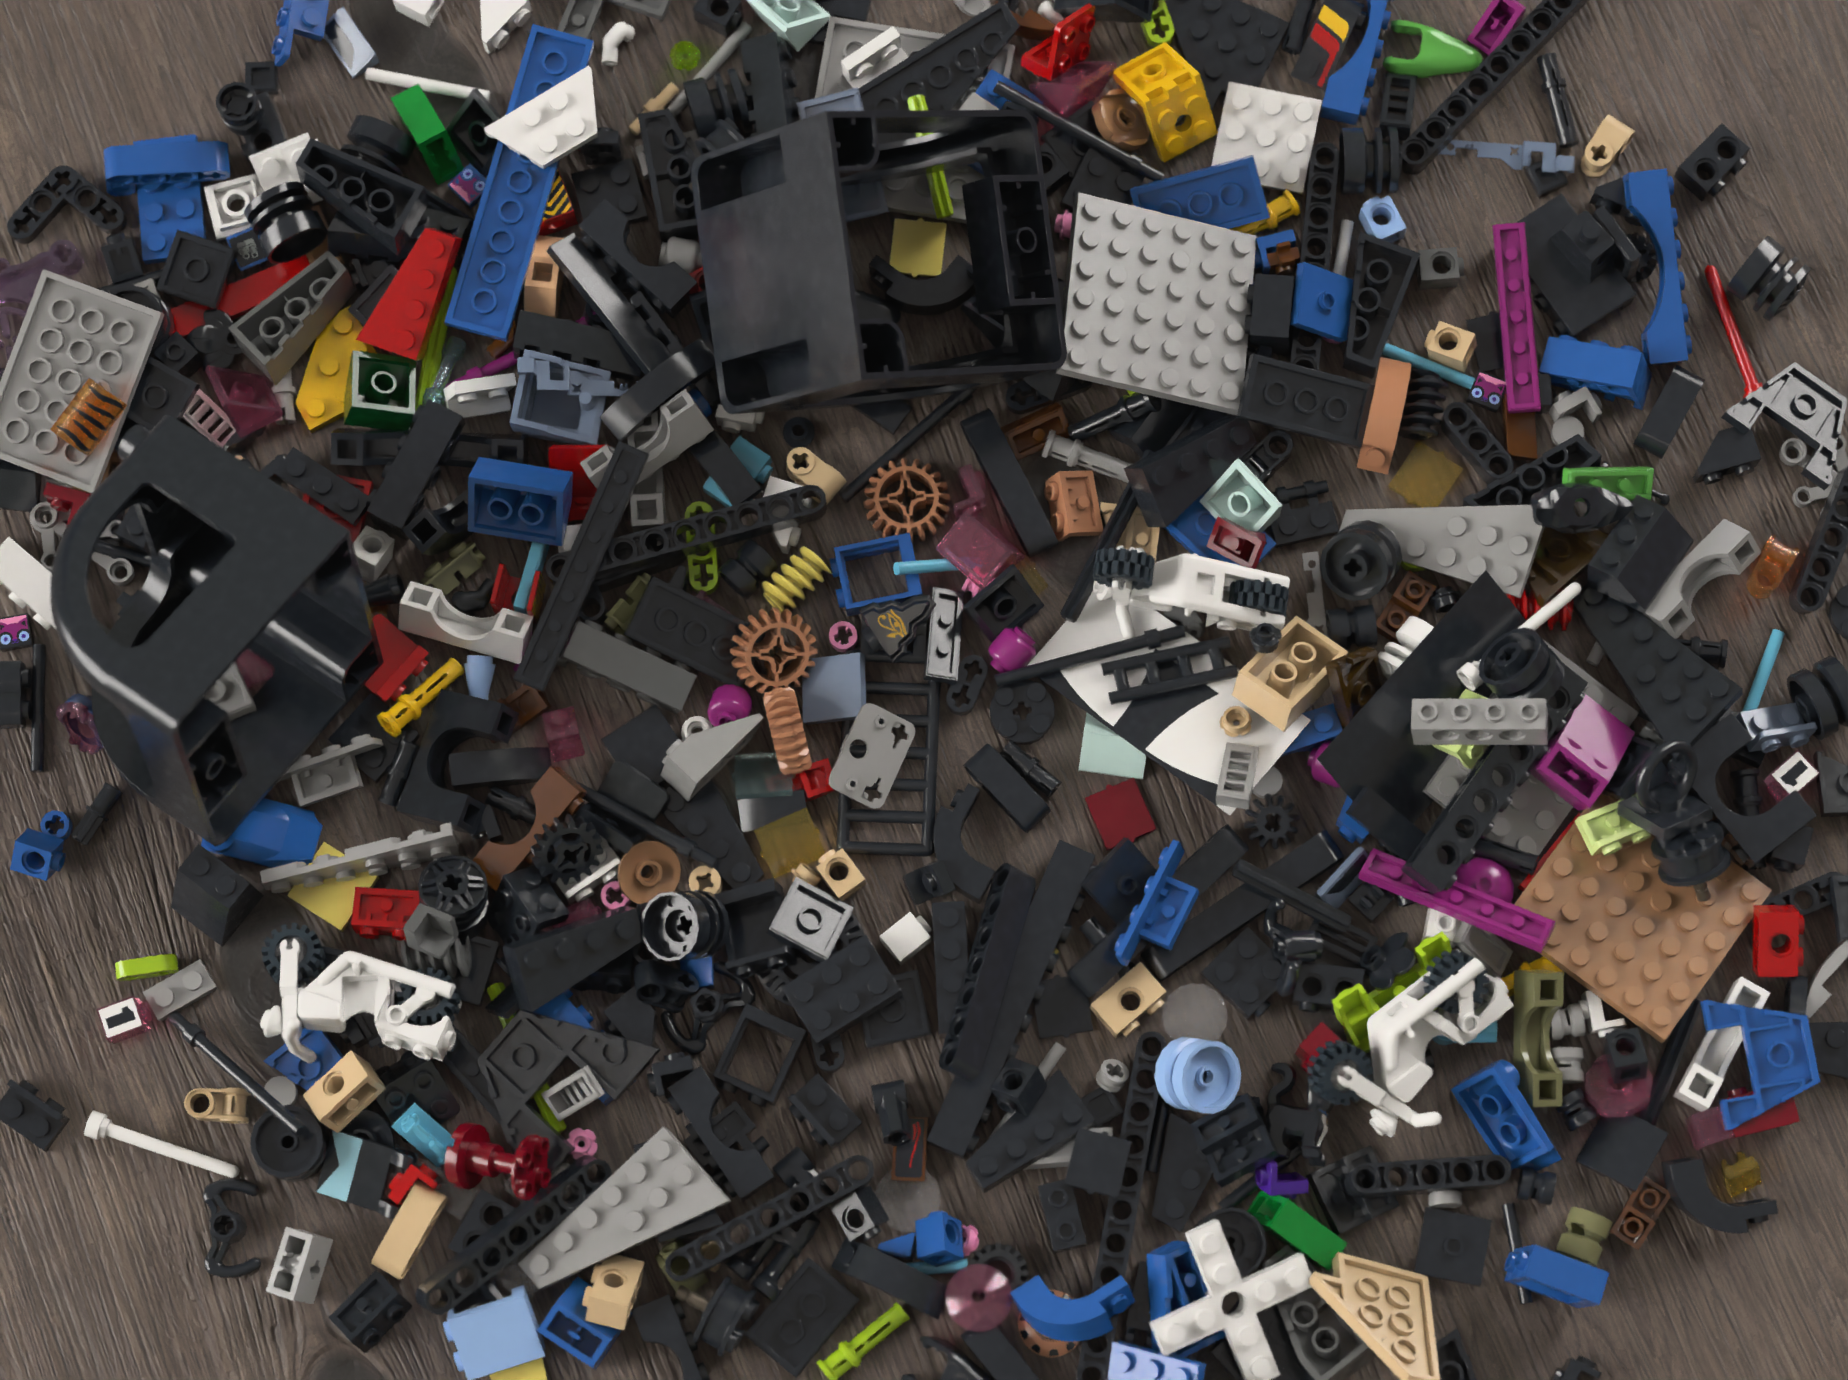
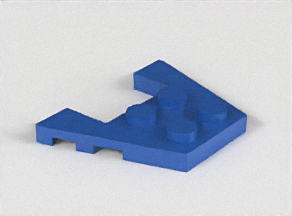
(1776, 1052)

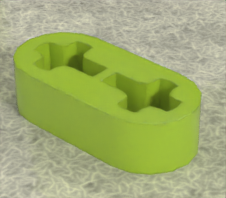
(146, 967)

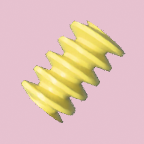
(794, 579)

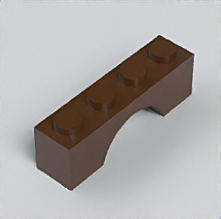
(553, 796)

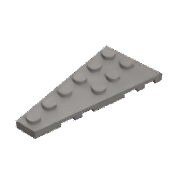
(638, 1202)

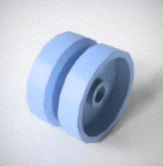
(1198, 1075)

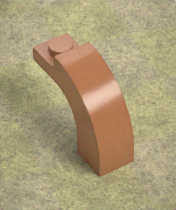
(1384, 415)

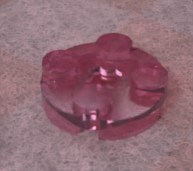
(1611, 1101)

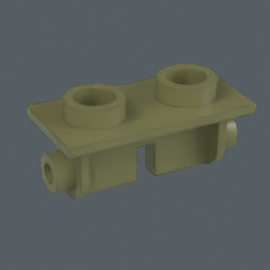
(460, 559)
(622, 611)

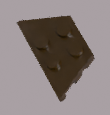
(1561, 560)
(1354, 681)

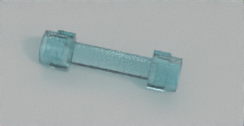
(453, 351)

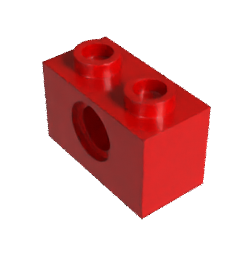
(1768, 923)

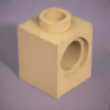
(1459, 356)
(846, 887)

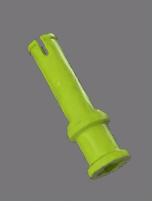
(845, 1353)

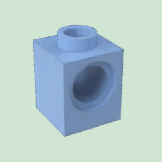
(1385, 207)

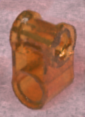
(1774, 564)

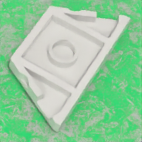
(551, 122)

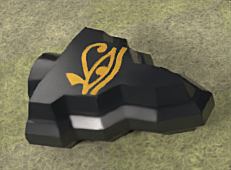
(895, 624)

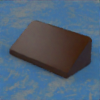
(1031, 432)
(1519, 434)

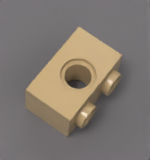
(1137, 983)
(344, 1091)
(613, 1291)

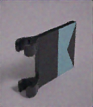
(359, 1170)

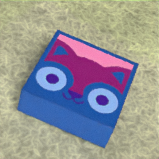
(468, 185)

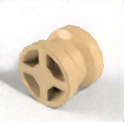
(712, 884)

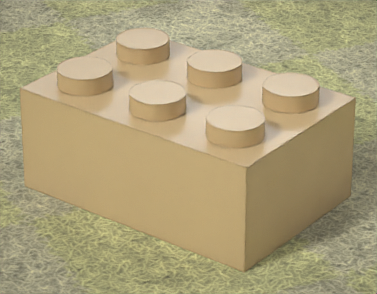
(1291, 677)

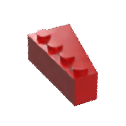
(413, 299)

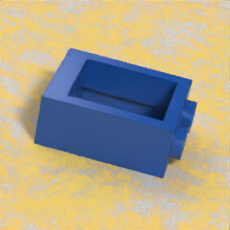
(870, 548)
(1555, 1276)

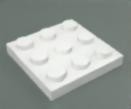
(1272, 128)

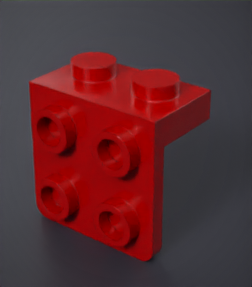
(1064, 47)
(568, 459)
(400, 659)

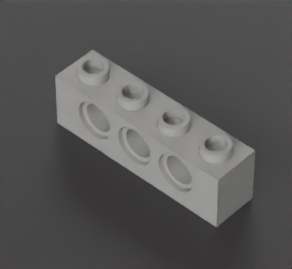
(1479, 721)

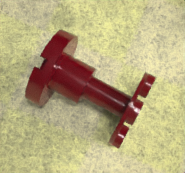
(476, 1157)

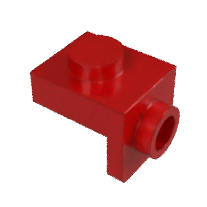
(404, 1182)

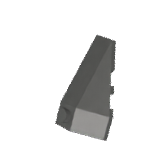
(1318, 1334)

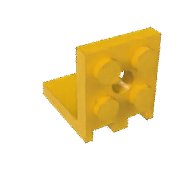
(1166, 90)

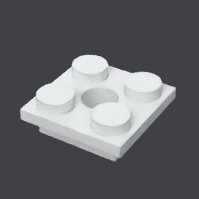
(220, 197)

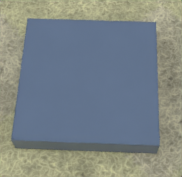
(834, 688)

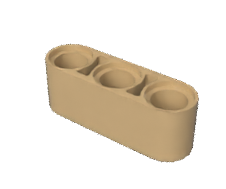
(409, 1230)

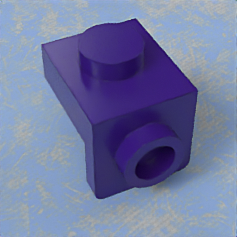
(1280, 1184)

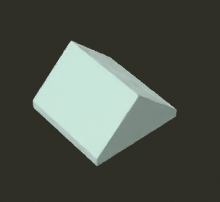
(792, 19)
(1242, 499)
(1108, 752)

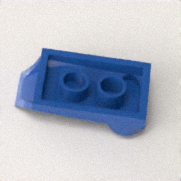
(272, 836)
(1505, 1117)

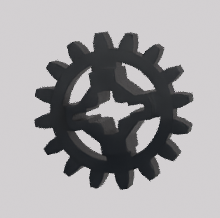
(567, 846)

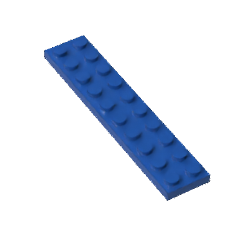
(512, 200)

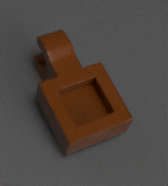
(1284, 260)

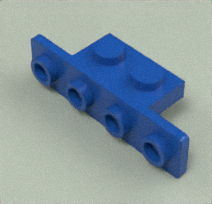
(301, 18)
(1162, 908)

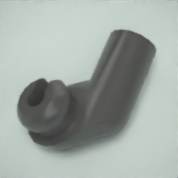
(1192, 624)

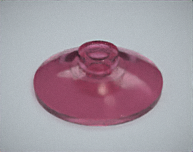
(982, 1315)

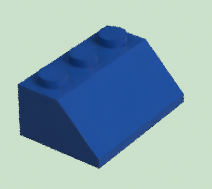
(519, 501)

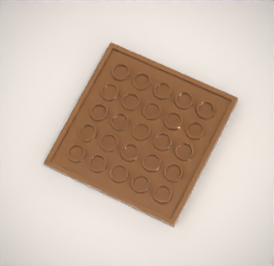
(1630, 933)

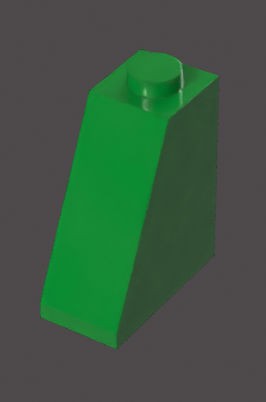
(428, 134)
(1297, 1229)

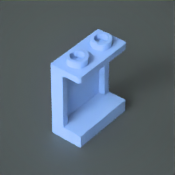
(495, 1335)

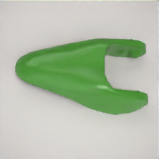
(1437, 53)

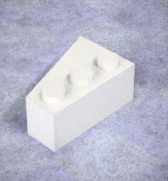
(26, 581)

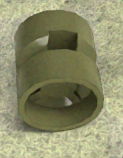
(1583, 1236)

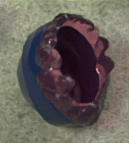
(78, 720)

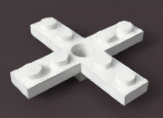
(1254, 1292)

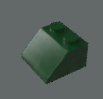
(380, 391)

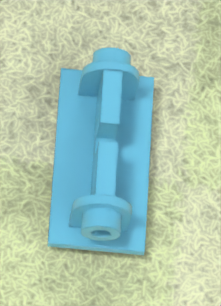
(424, 1134)

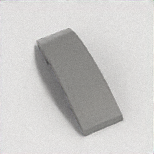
(1815, 991)

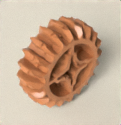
(894, 501)
(772, 625)
(787, 730)

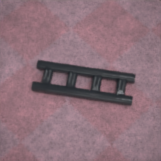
(1156, 684)

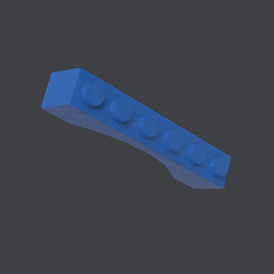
(1347, 86)
(1649, 201)

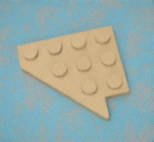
(1386, 1310)

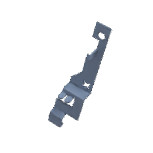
(1502, 151)
(542, 370)

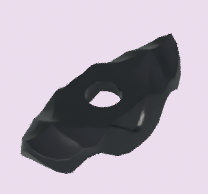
(1556, 507)

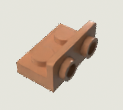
(1073, 504)

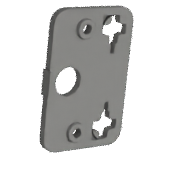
(880, 758)

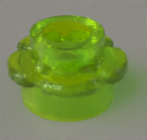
(679, 50)

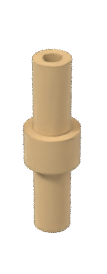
(655, 104)

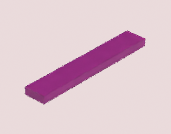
(1516, 318)
(1461, 903)

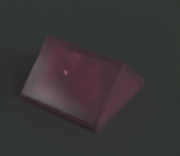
(1075, 87)
(244, 398)
(978, 549)

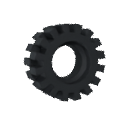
(1006, 1254)

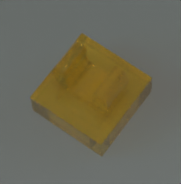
(1741, 1175)

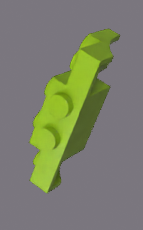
(1355, 1006)

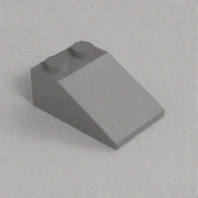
(704, 753)

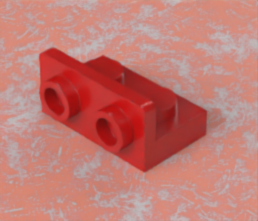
(382, 911)

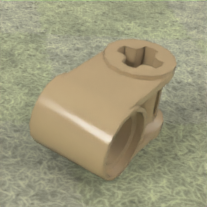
(1607, 144)
(816, 473)
(221, 1105)

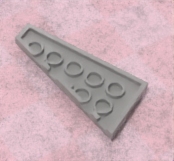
(1464, 540)
(370, 857)

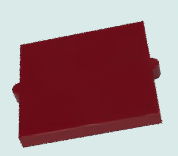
(1120, 813)

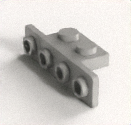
(331, 772)

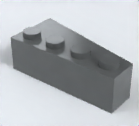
(293, 316)
(627, 666)

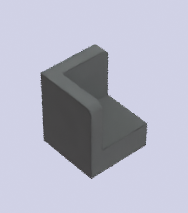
(430, 931)

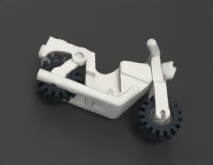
(1225, 591)
(356, 986)
(1399, 1039)

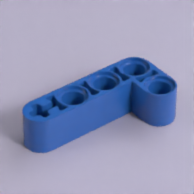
(164, 163)

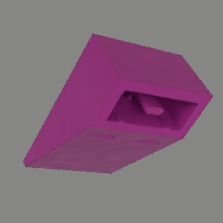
(1583, 754)

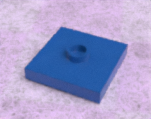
(1321, 302)

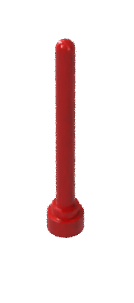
(1732, 330)

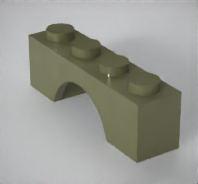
(1536, 1000)

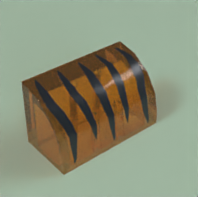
(89, 417)

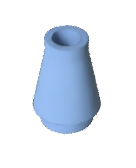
(479, 675)

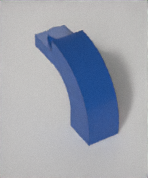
(1071, 1318)

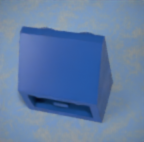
(568, 1329)

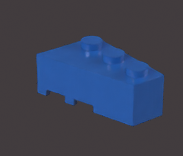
(1598, 367)
(1174, 1283)

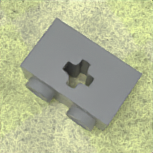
(299, 1265)

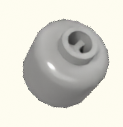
(683, 252)

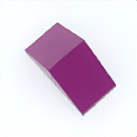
(1496, 24)

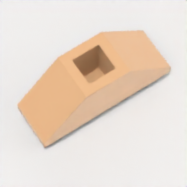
(543, 280)

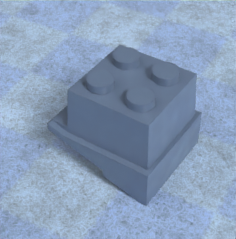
(553, 413)

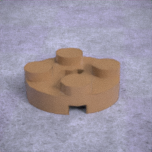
(1107, 116)

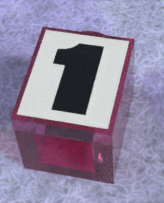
(1791, 775)
(124, 1019)

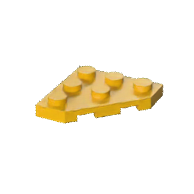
(327, 371)

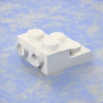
(278, 164)

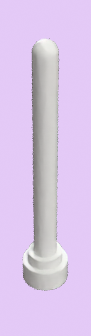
(1469, 672)
(100, 1126)

